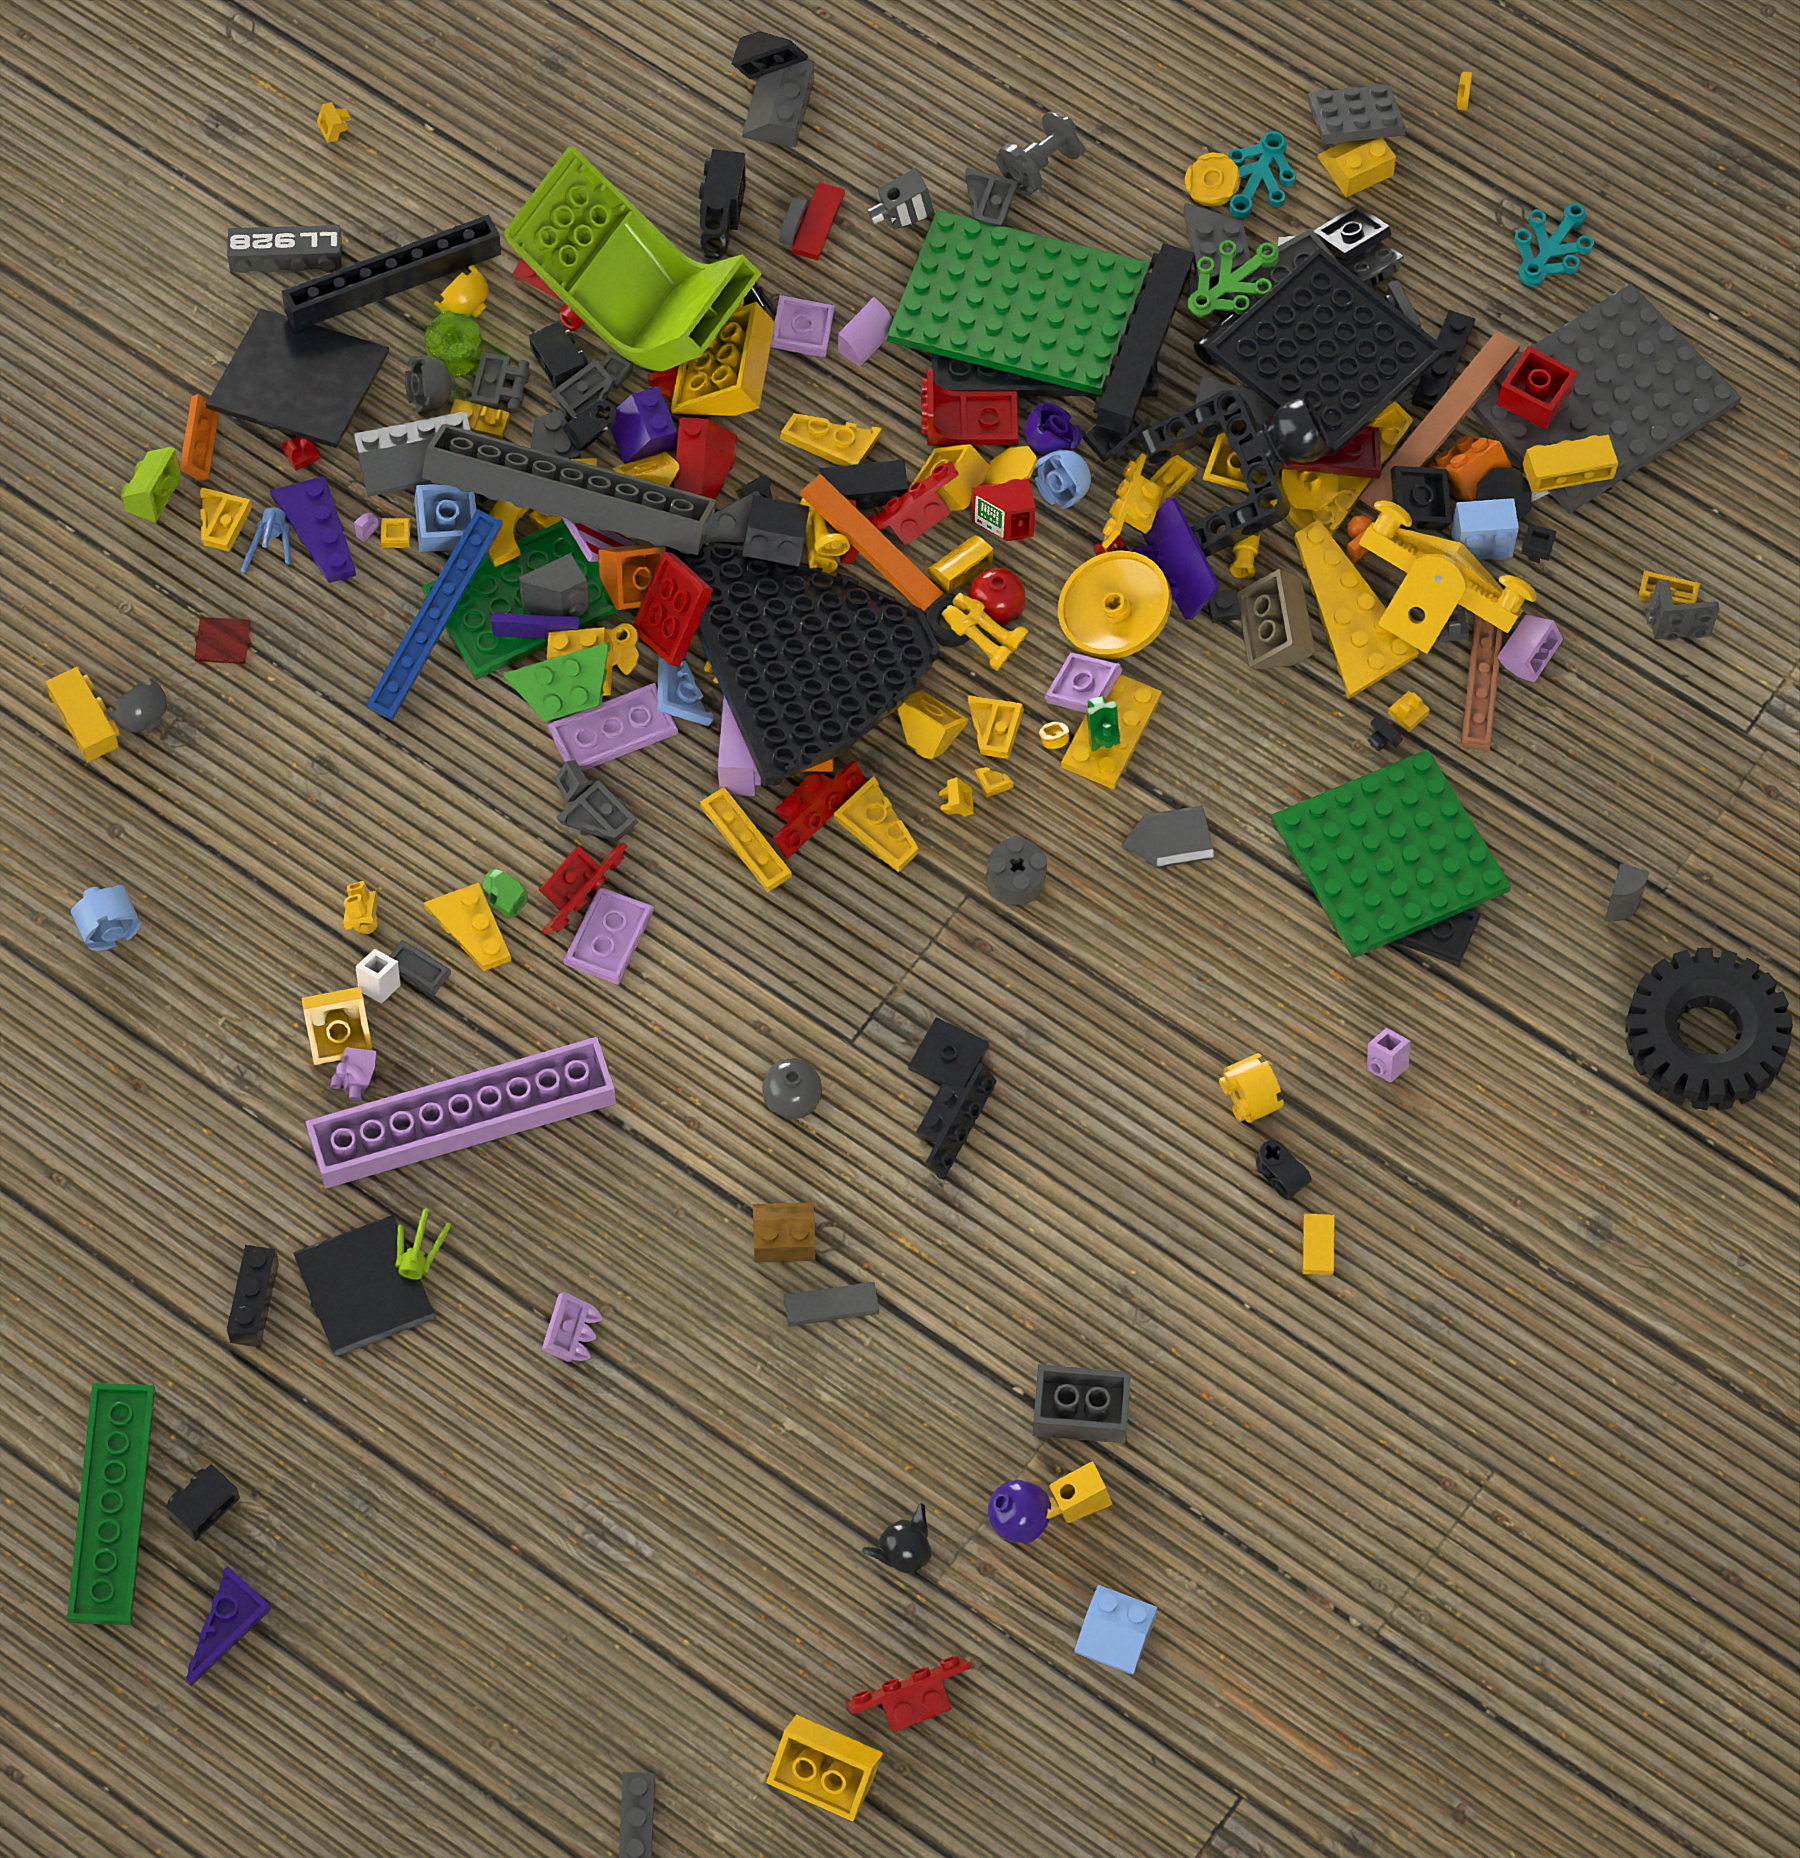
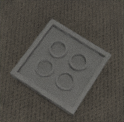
(1356, 114)

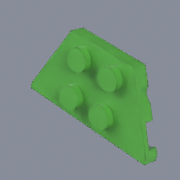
(563, 683)

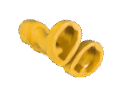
(821, 544)
(969, 613)

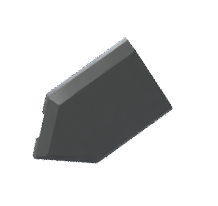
(1171, 837)

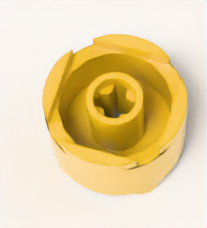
(1251, 1088)

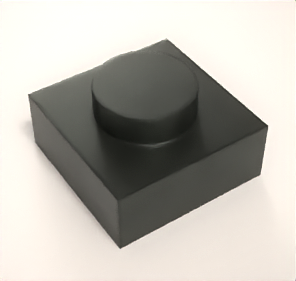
(1224, 606)

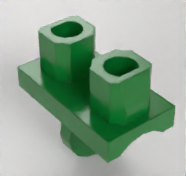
(1102, 723)

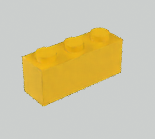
(1570, 463)
(83, 713)

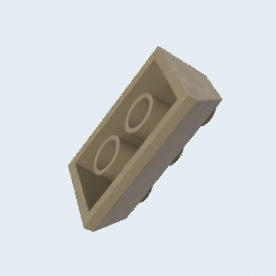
(1275, 621)

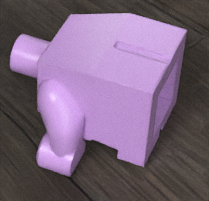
(354, 1072)

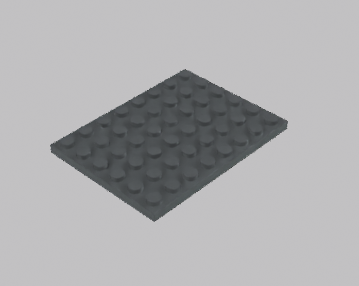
(1631, 383)

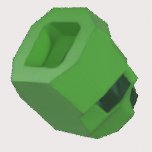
(504, 893)

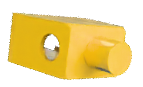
(1086, 1494)

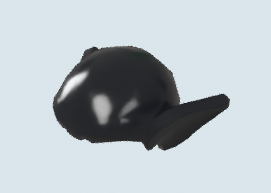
(904, 1544)

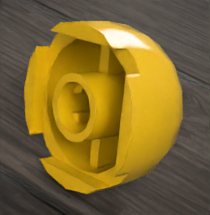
(465, 294)

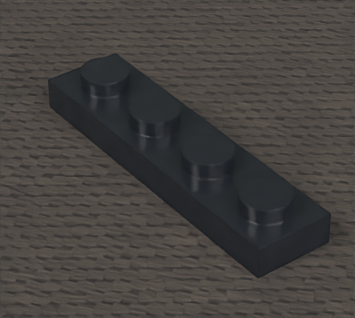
(1437, 379)

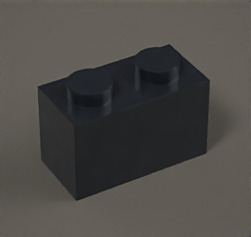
(556, 353)
(202, 1501)

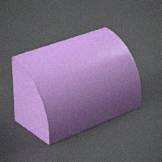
(865, 332)
(1530, 647)

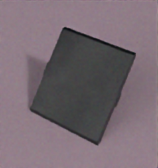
(359, 1287)

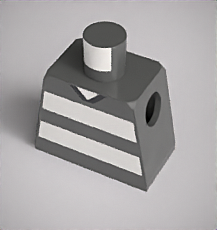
(903, 201)

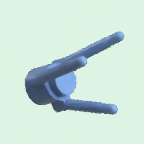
(271, 526)

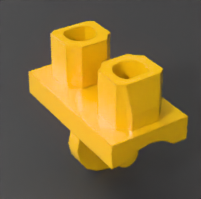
(360, 908)

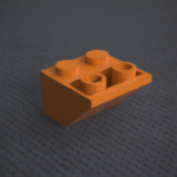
(1469, 463)

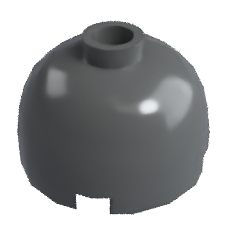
(428, 383)
(140, 708)
(792, 1088)

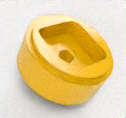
(1054, 735)

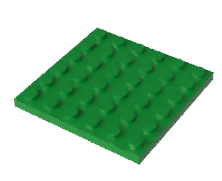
(1390, 853)

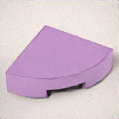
(366, 526)

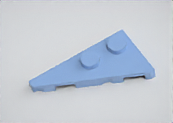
(679, 693)

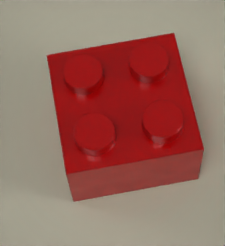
(1537, 387)

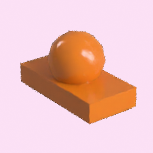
(1356, 529)

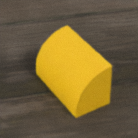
(962, 564)

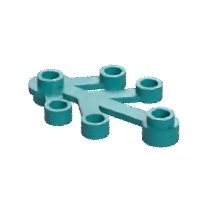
(1261, 171)
(1551, 247)

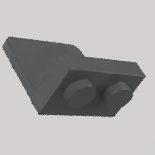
(1678, 621)

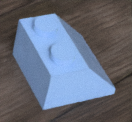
(1115, 1629)

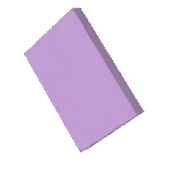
(608, 935)

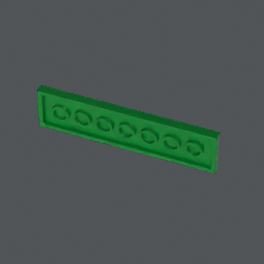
(111, 1504)

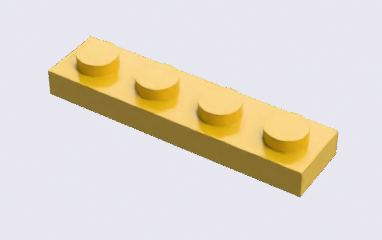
(745, 839)

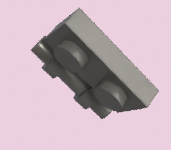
(491, 379)

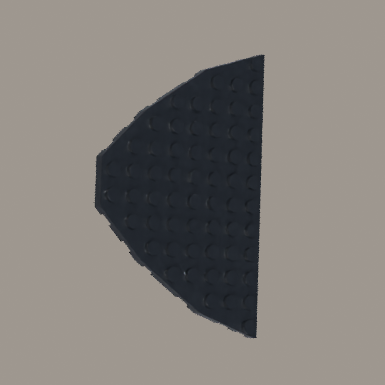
(805, 655)

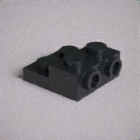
(1423, 495)

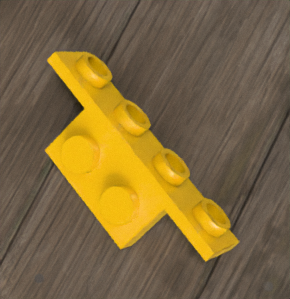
(1136, 502)

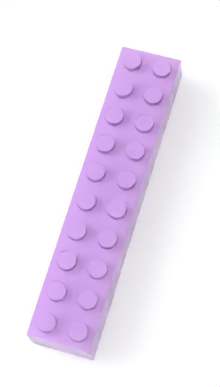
(460, 1112)

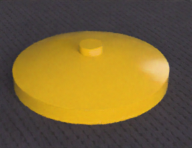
(1114, 604)

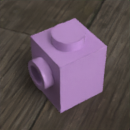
(1388, 1055)

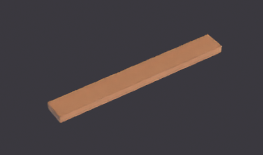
(1445, 415)

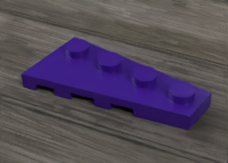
(317, 526)

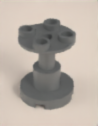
(1025, 163)

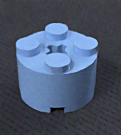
(105, 917)

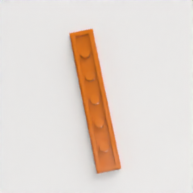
(871, 543)

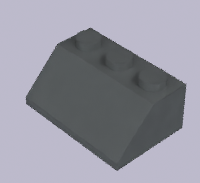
(780, 104)

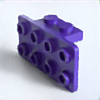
(1180, 558)

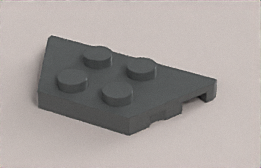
(1206, 233)

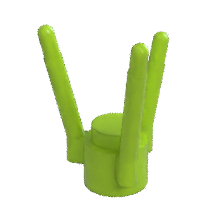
(413, 1263)

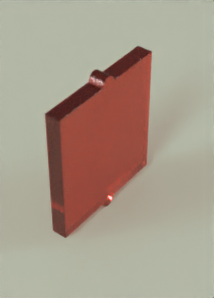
(222, 640)

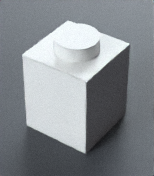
(378, 976)

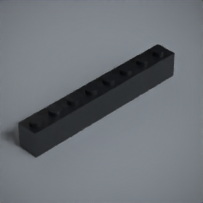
(391, 272)
(1144, 340)

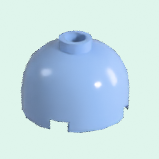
(1062, 477)

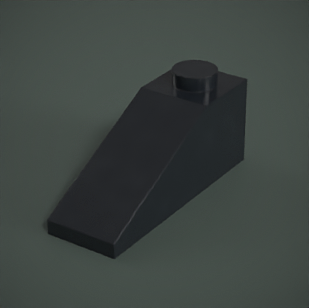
(765, 53)

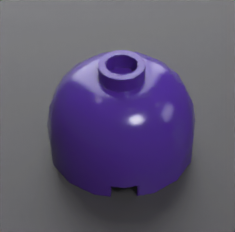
(1050, 430)
(1019, 1511)

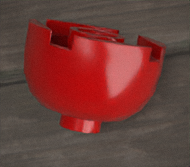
(1000, 594)

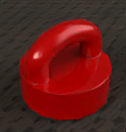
(566, 313)

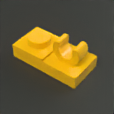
(483, 419)

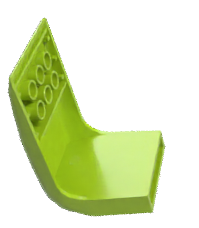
(622, 270)

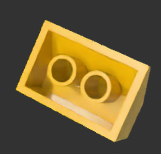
(824, 1767)

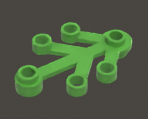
(1231, 282)

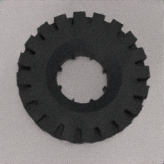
(1716, 984)

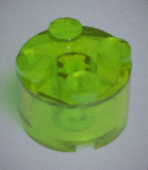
(455, 341)

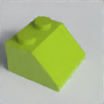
(152, 484)

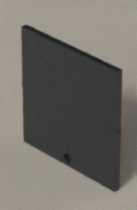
(298, 379)

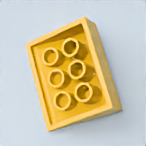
(730, 371)

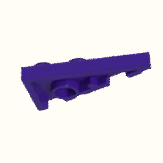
(232, 1615)

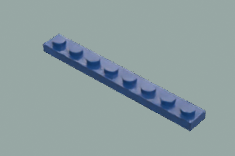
(434, 614)

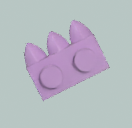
(569, 1327)

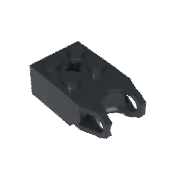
(721, 198)

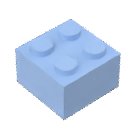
(442, 516)
(1486, 527)

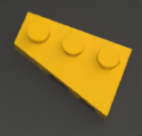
(830, 441)

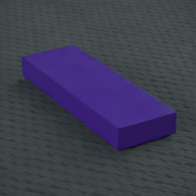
(531, 625)

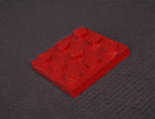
(672, 609)

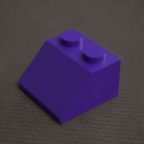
(644, 426)

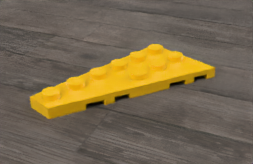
(1393, 427)
(1349, 613)

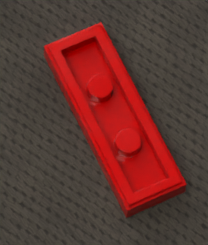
(818, 221)

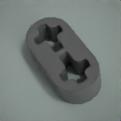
(793, 220)

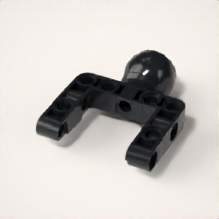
(1262, 450)

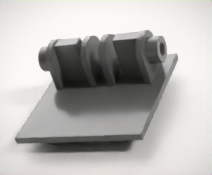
(1374, 264)

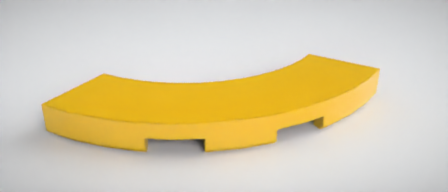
(504, 546)

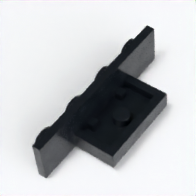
(953, 1117)

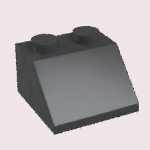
(555, 589)

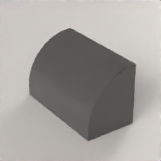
(1626, 893)

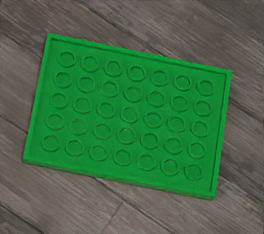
(1018, 302)

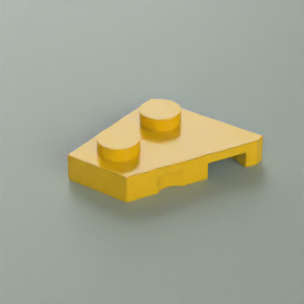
(222, 518)
(995, 725)

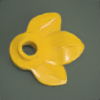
(624, 651)

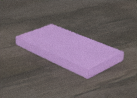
(612, 728)

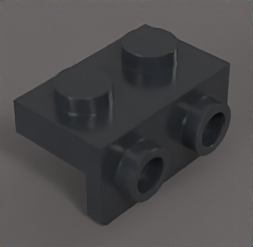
(1110, 443)

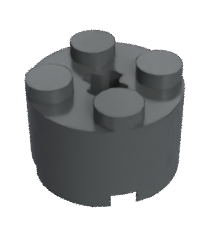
(1016, 871)

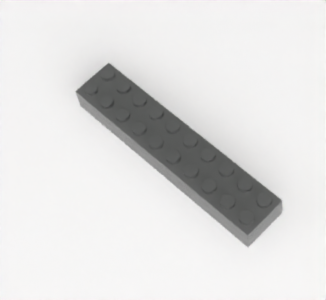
(568, 489)

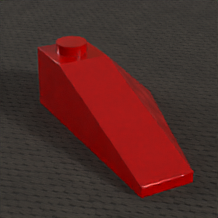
(704, 456)

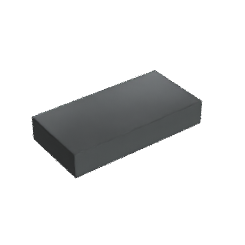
(420, 968)

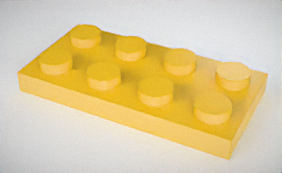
(1135, 708)

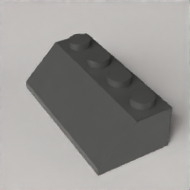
(395, 455)

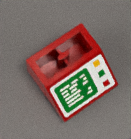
(1005, 509)

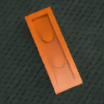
(199, 439)

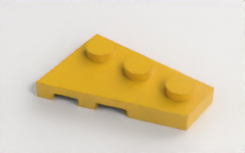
(876, 825)
(472, 924)

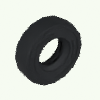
(943, 636)

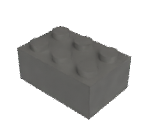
(1081, 1403)

